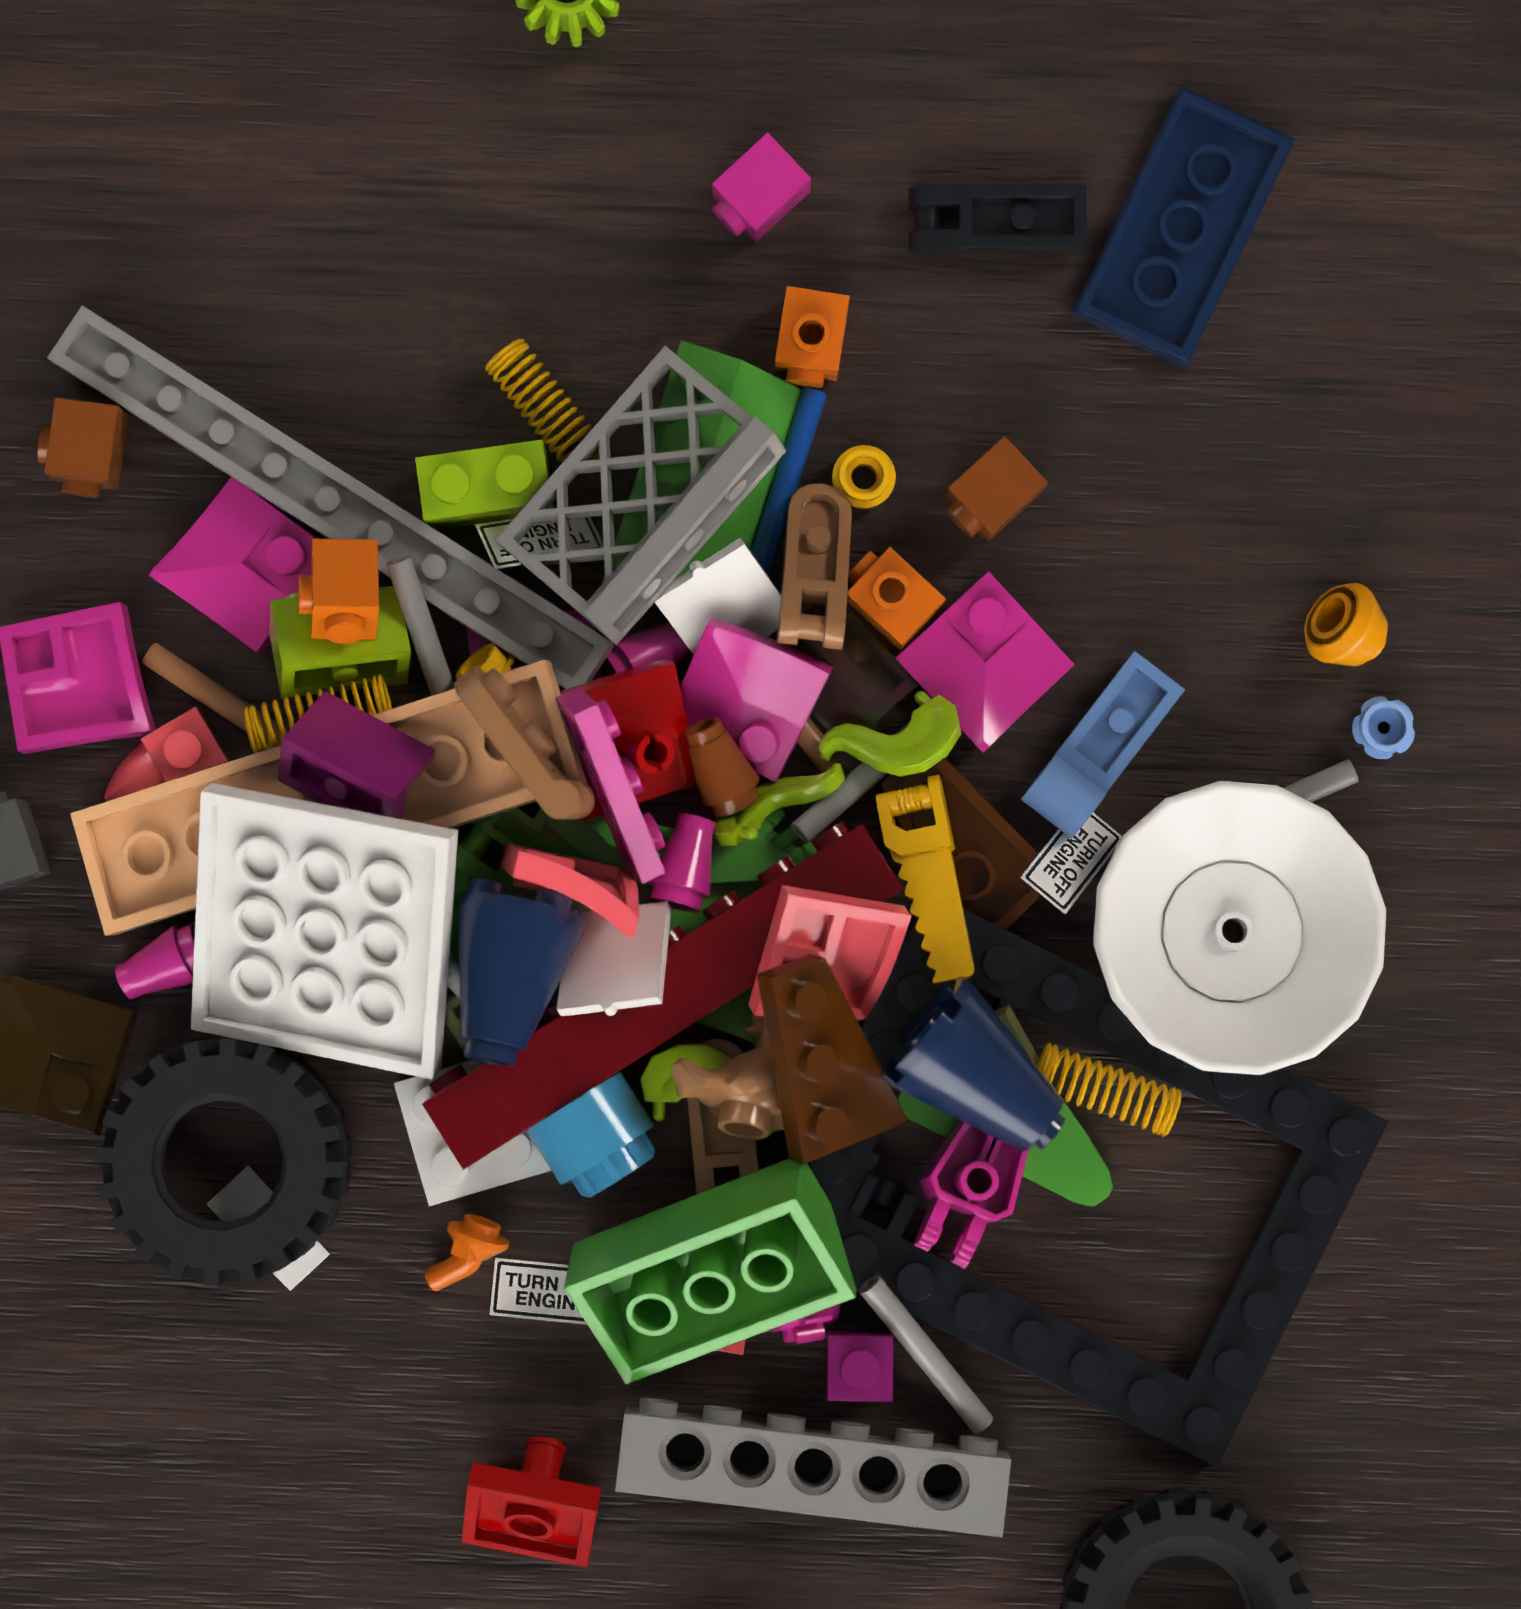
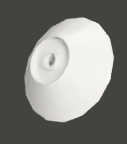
(1304, 913)

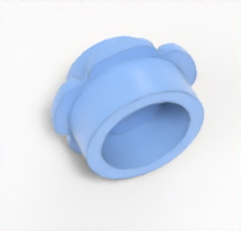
(1400, 727)

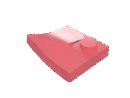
(600, 886)
(852, 933)

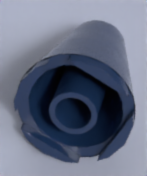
(976, 1071)

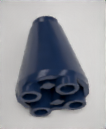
(510, 965)

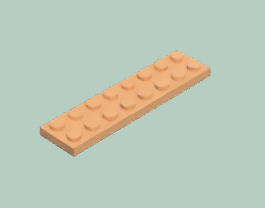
(146, 843)

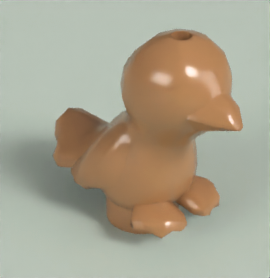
(740, 1087)

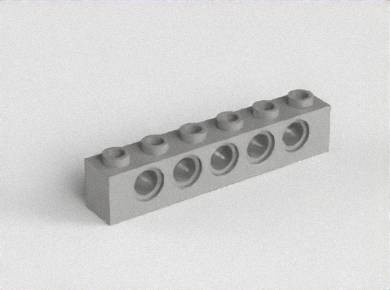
(972, 1508)

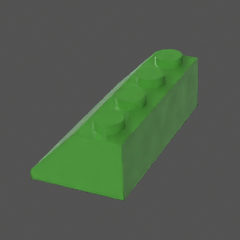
(756, 393)
(711, 1270)

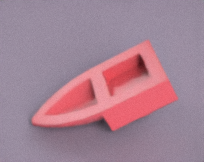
(168, 754)

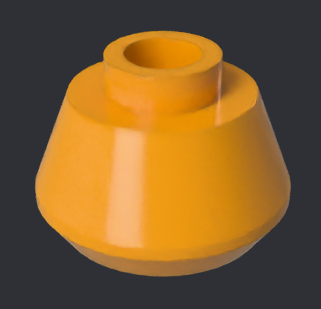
(1346, 626)

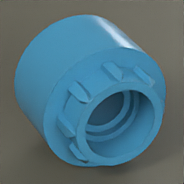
(596, 1137)

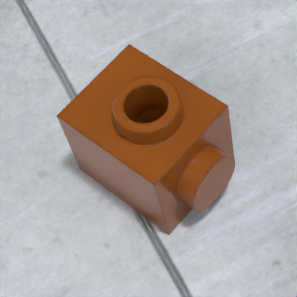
(84, 446)
(993, 491)

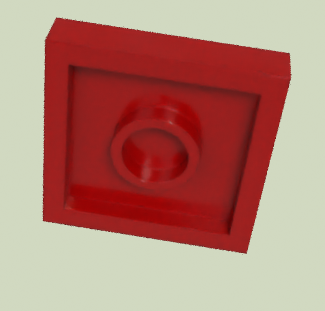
(651, 727)
(532, 1508)

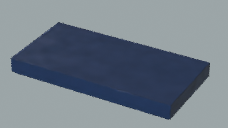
(1183, 227)

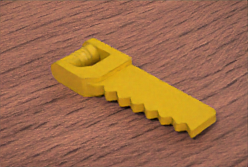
(929, 877)

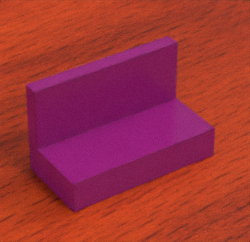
(351, 759)

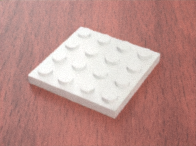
(323, 929)

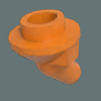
(473, 1242)

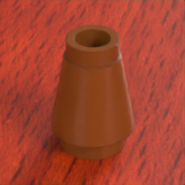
(720, 769)

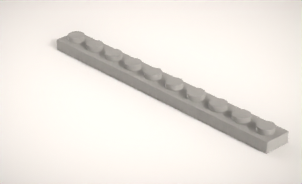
(326, 497)

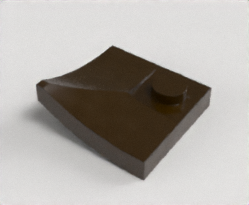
(60, 1053)

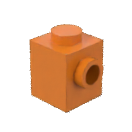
(811, 336)
(341, 590)
(892, 596)

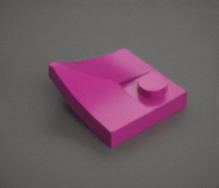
(237, 562)
(985, 660)
(74, 679)
(756, 690)

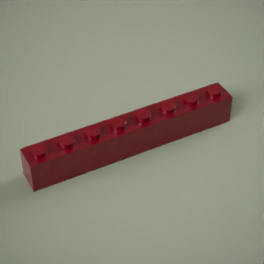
(701, 974)

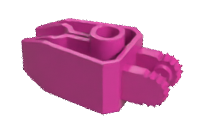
(973, 1178)

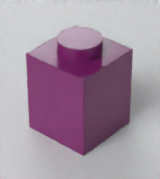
(859, 1365)

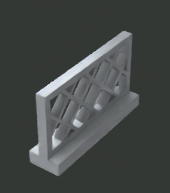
(681, 529)

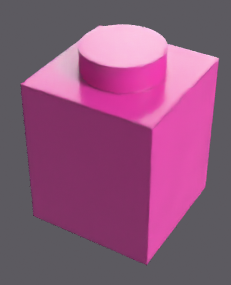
(759, 189)

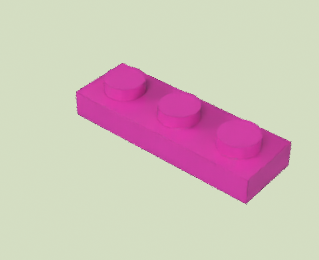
(613, 783)

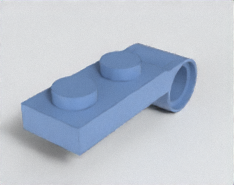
(1102, 744)

